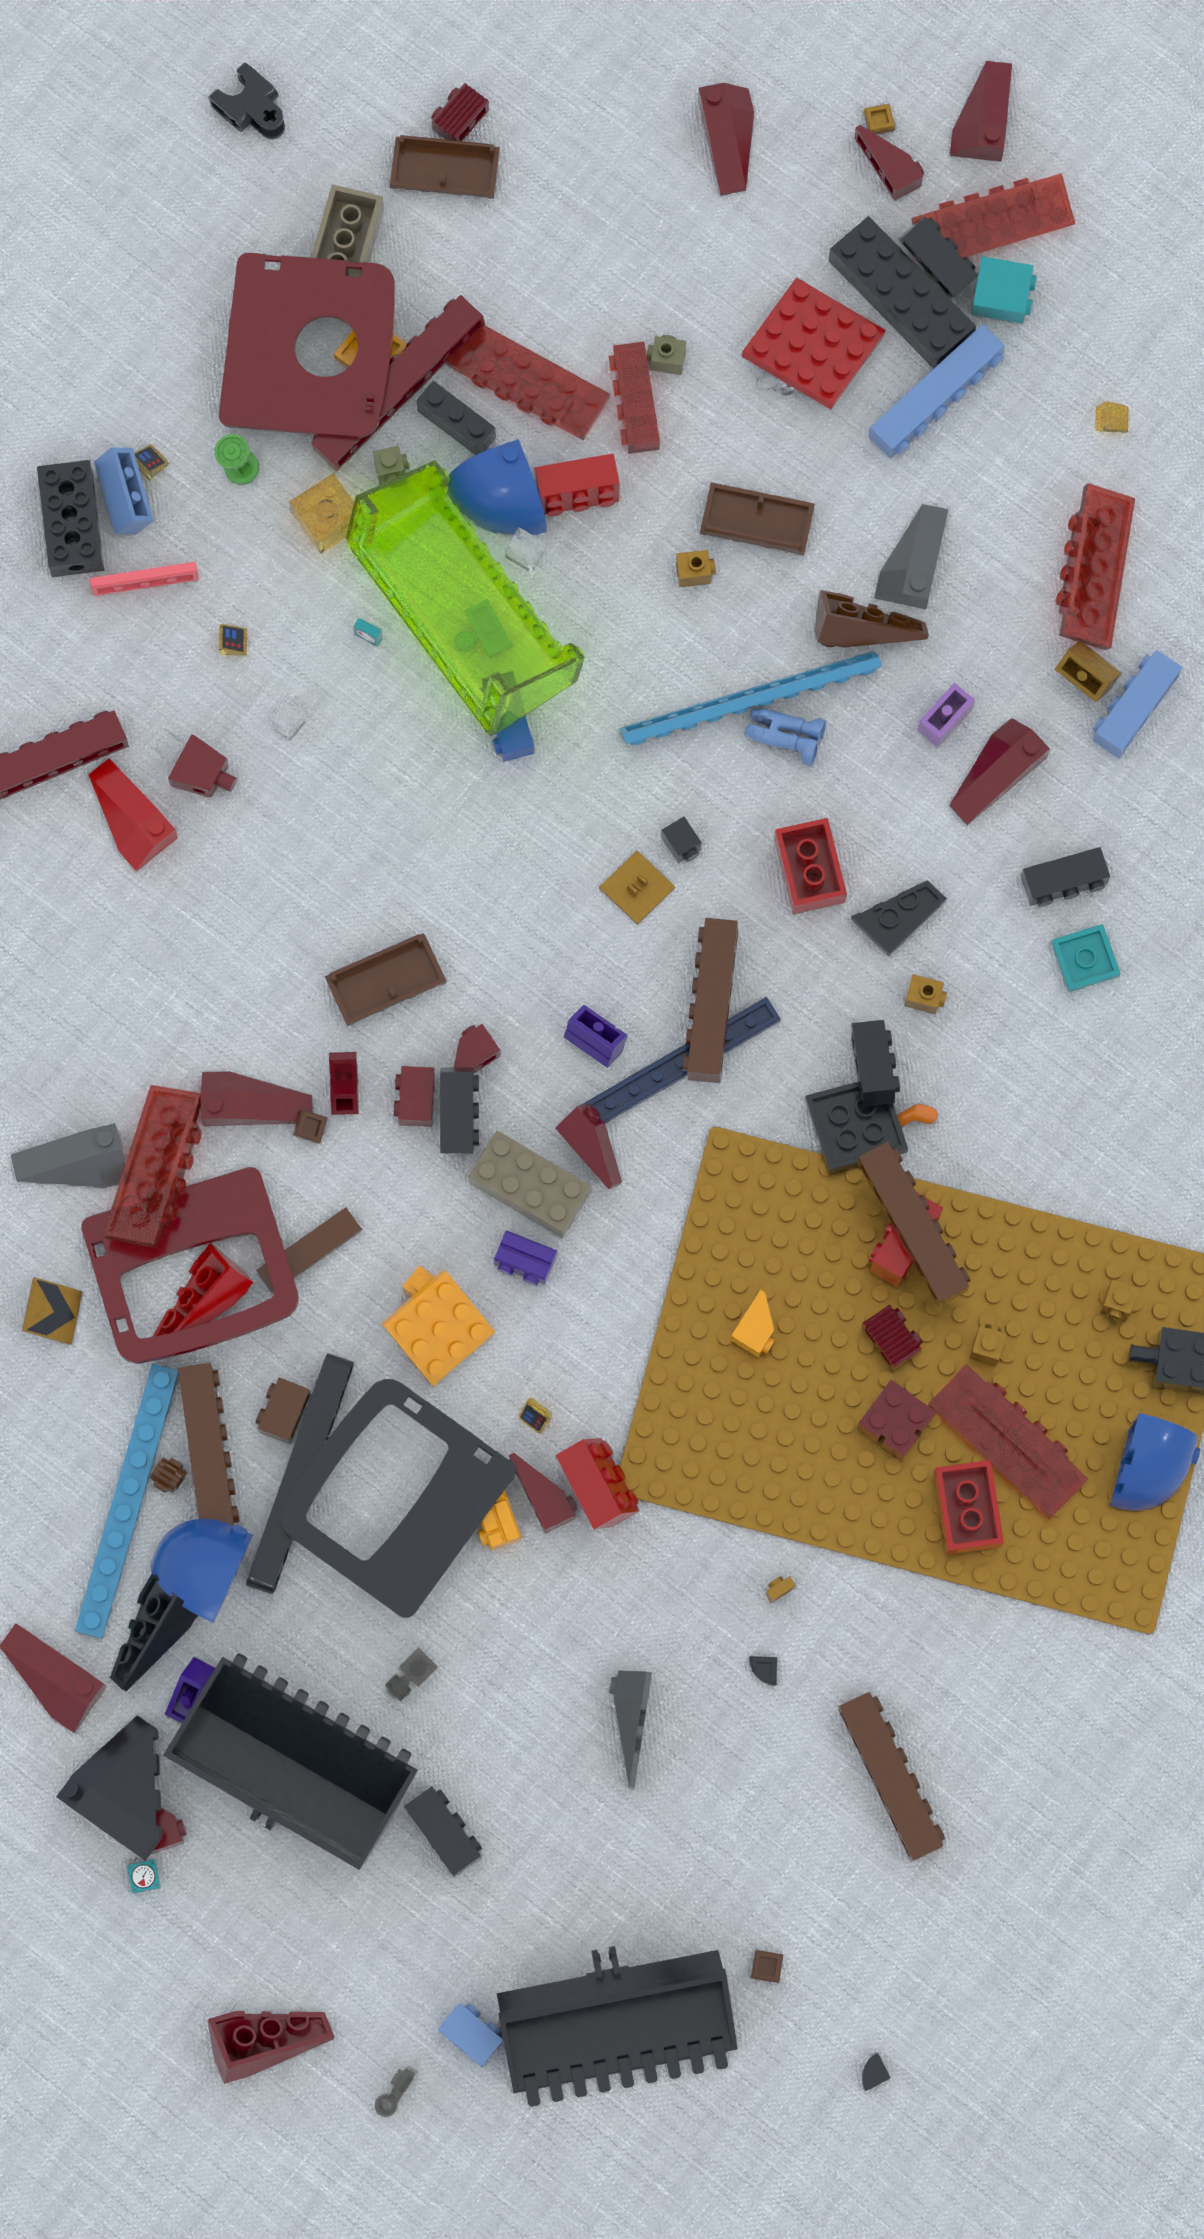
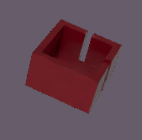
(897, 1417)

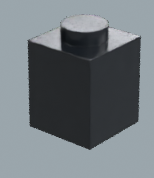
(681, 840)

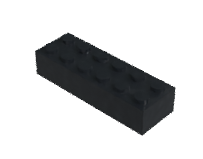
(901, 292)

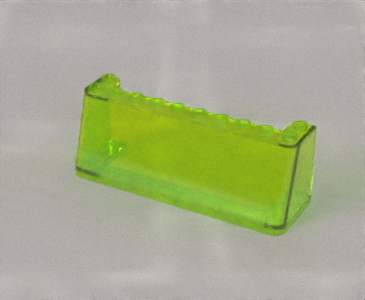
(458, 599)

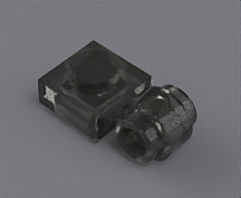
(417, 1668)
(401, 2082)

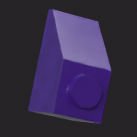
(188, 1688)

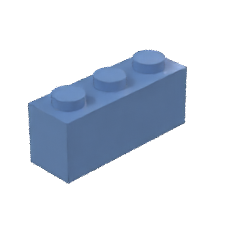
(123, 490)

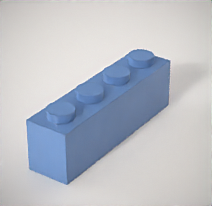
(1137, 703)

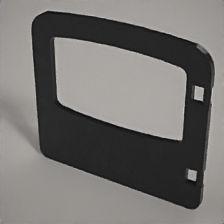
(435, 1527)

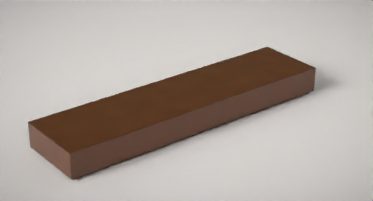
(317, 1244)

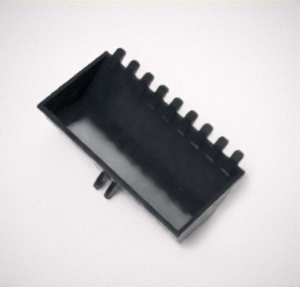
(292, 1761)
(617, 2024)

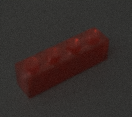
(635, 397)

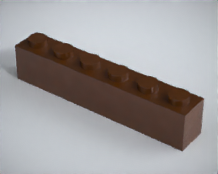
(712, 1000)
(913, 1224)
(206, 1444)
(891, 1777)

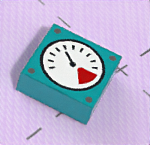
(368, 632)
(143, 1876)

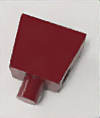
(201, 769)

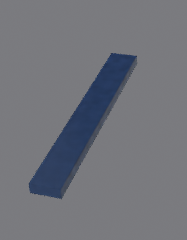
(670, 1067)

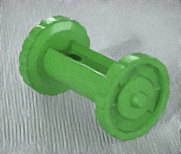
(235, 457)

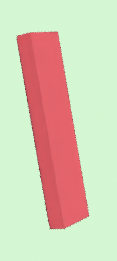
(144, 578)

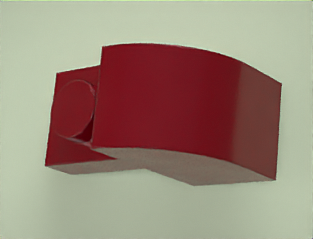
(344, 1083)

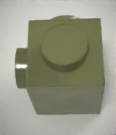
(667, 354)
(389, 463)

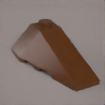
(850, 624)

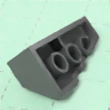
(912, 565)
(77, 1160)
(630, 1704)

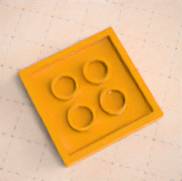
(438, 1327)

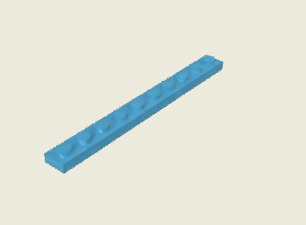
(759, 695)
(127, 1501)

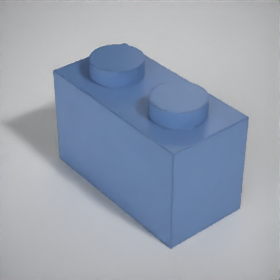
(471, 2034)

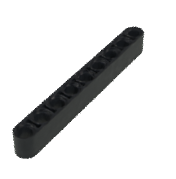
(311, 1437)

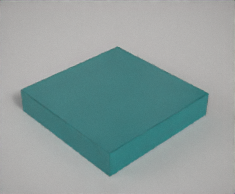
(1085, 958)

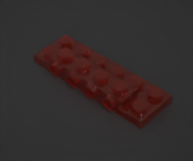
(1004, 215)
(530, 382)
(1095, 566)
(155, 1167)
(1009, 1440)

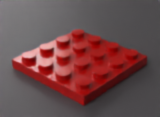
(813, 343)

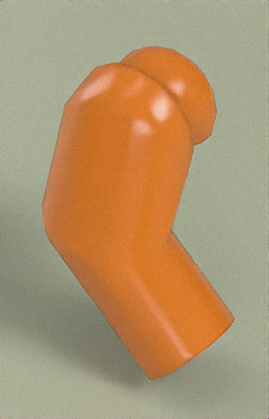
(919, 1113)

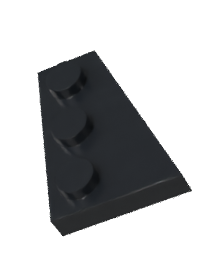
(898, 918)

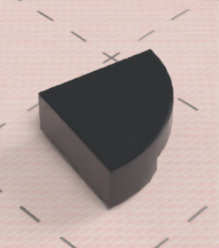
(764, 1669)
(874, 2072)

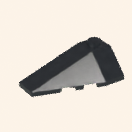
(153, 1632)

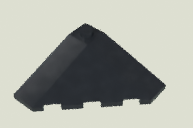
(119, 1789)

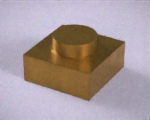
(779, 1588)

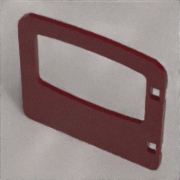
(207, 1213)

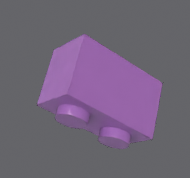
(946, 715)

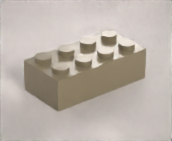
(349, 226)
(529, 1184)

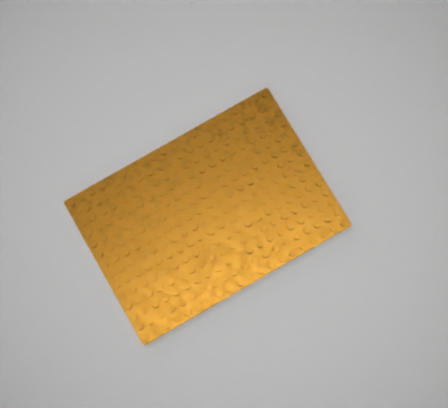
(777, 1433)

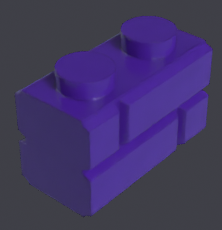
(595, 1036)
(524, 1258)

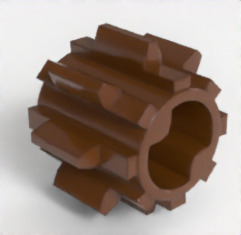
(168, 1475)

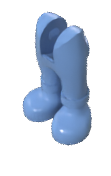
(773, 737)

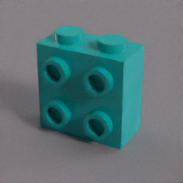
(1003, 290)

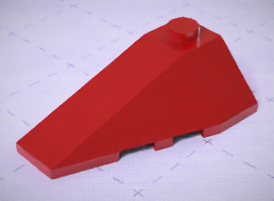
(132, 818)
(210, 1291)

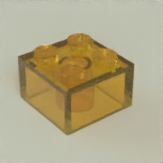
(323, 512)

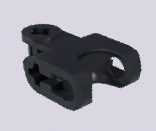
(251, 106)

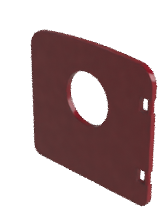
(269, 309)

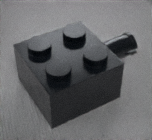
(1175, 1359)

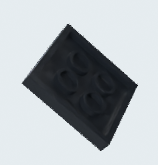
(850, 1130)

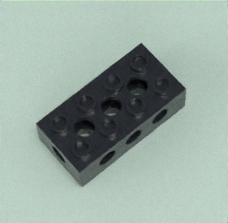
(56, 508)

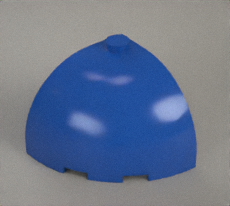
(498, 491)
(1153, 1463)
(200, 1563)

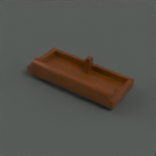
(444, 166)
(757, 518)
(385, 979)

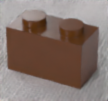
(283, 1410)

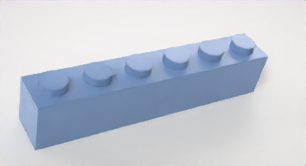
(937, 391)

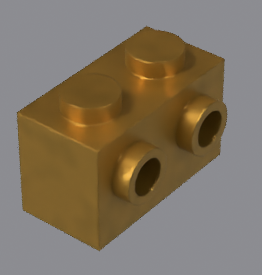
(1087, 671)

